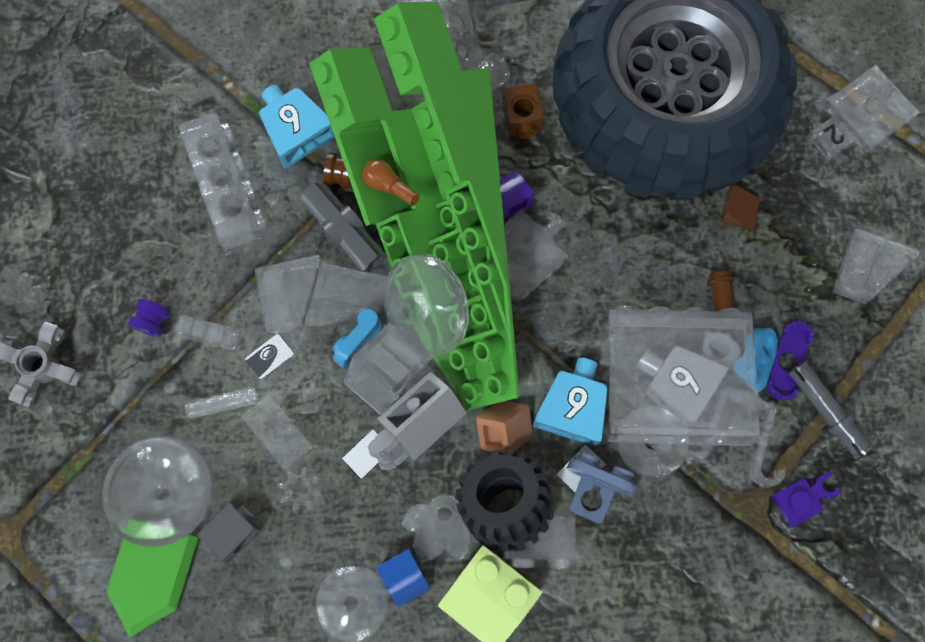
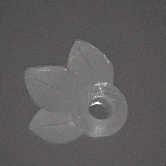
(435, 533)

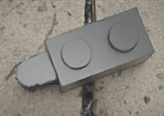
(415, 422)

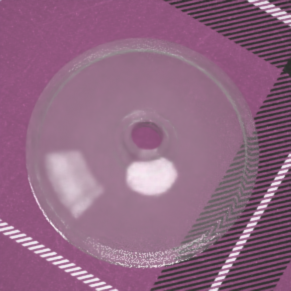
(427, 303)
(134, 485)

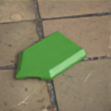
(149, 581)

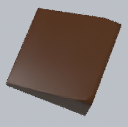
(740, 208)

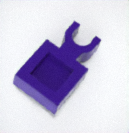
(801, 501)

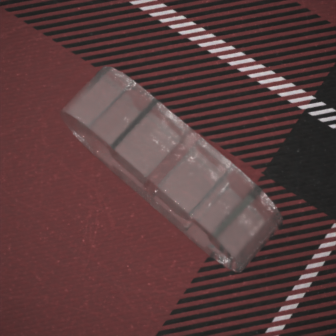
(206, 332)

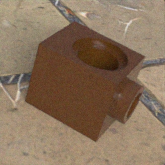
(522, 98)

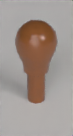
(381, 177)

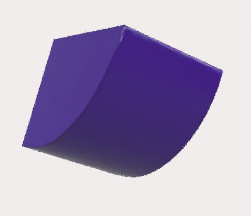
(515, 194)

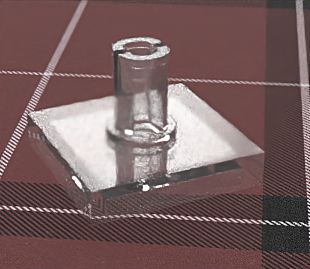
(871, 108)

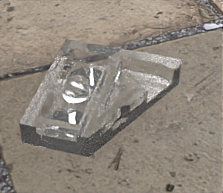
(870, 265)

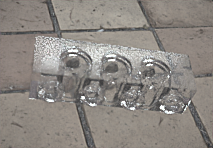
(201, 138)

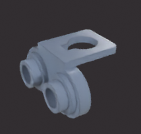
(591, 474)

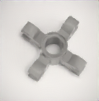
(48, 340)

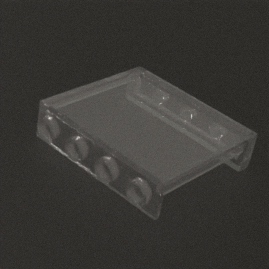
(682, 377)

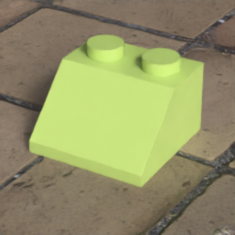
(489, 598)

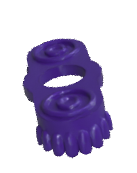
(795, 341)

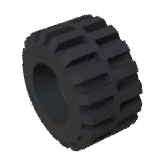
(497, 475)

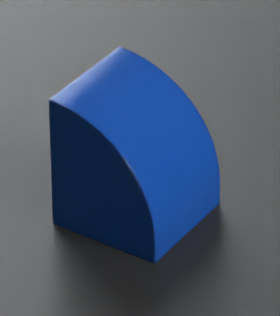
(403, 578)

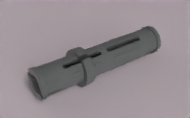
(830, 409)

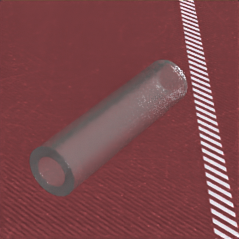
(221, 402)

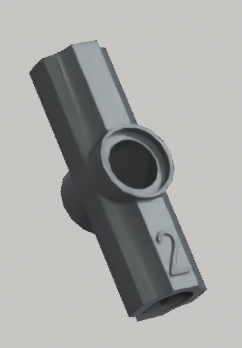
(342, 227)

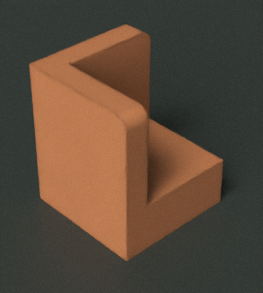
(504, 426)

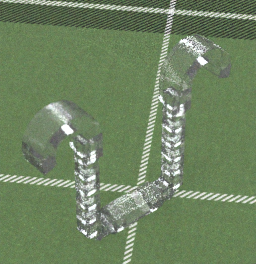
(755, 468)

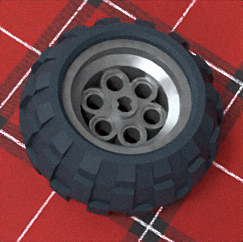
(683, 46)

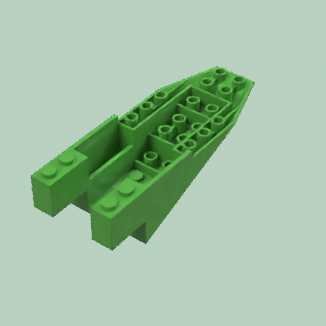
(447, 157)

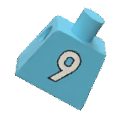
(294, 124)
(575, 405)

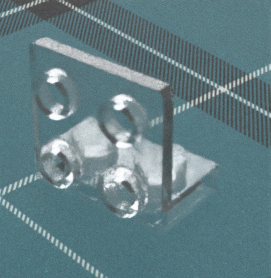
(554, 547)

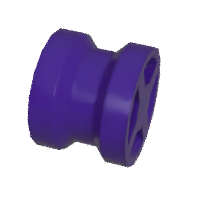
(149, 318)

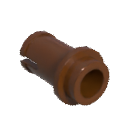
(721, 290)

